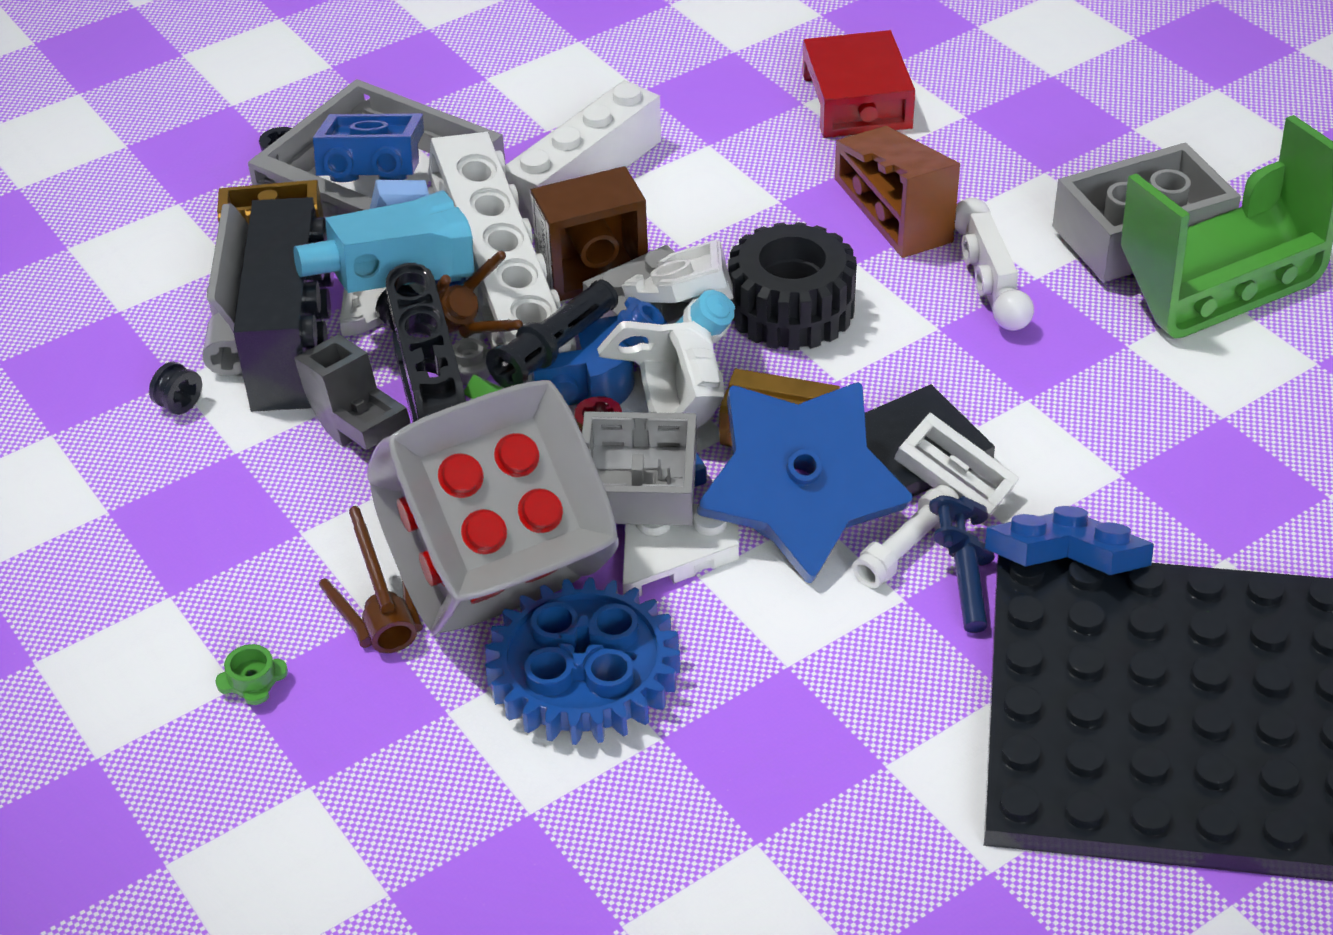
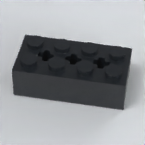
(275, 307)

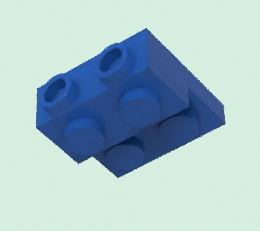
(368, 146)

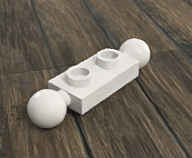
(992, 264)

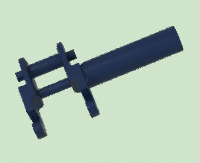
(967, 553)

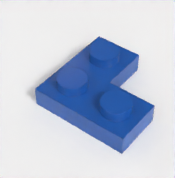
(1072, 535)

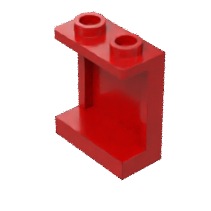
(859, 82)

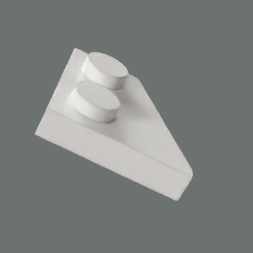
(677, 550)

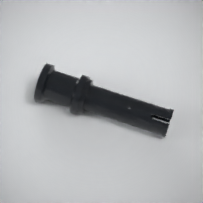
(539, 343)

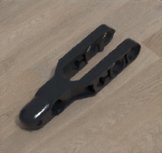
(423, 355)

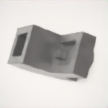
(345, 394)

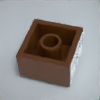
(588, 227)

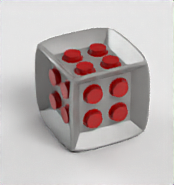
(491, 504)

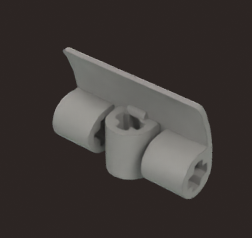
(220, 347)

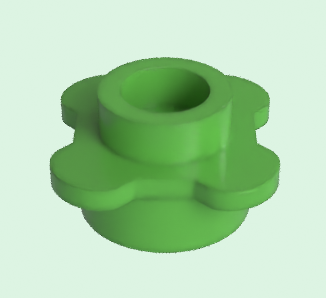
(251, 673)

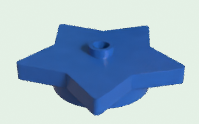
(793, 509)

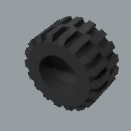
(792, 285)

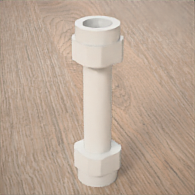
(880, 561)

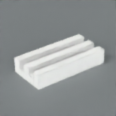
(939, 469)

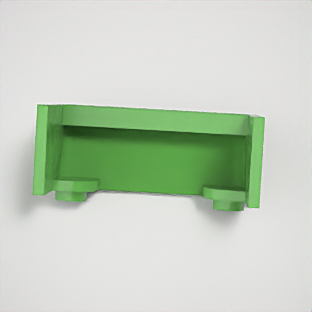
(1242, 256)

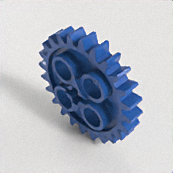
(582, 660)

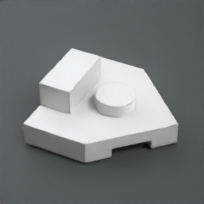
(683, 276)

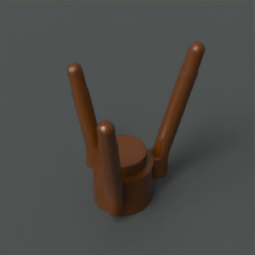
(461, 303)
(388, 620)

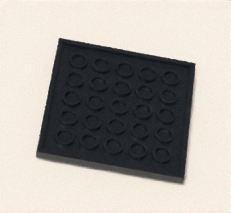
(1163, 716)

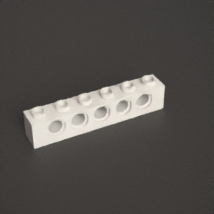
(477, 184)

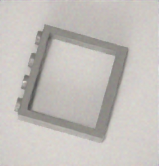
(293, 153)

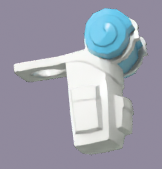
(679, 359)

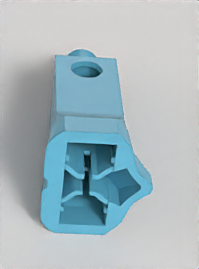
(374, 241)

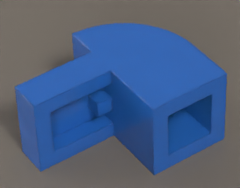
(585, 374)

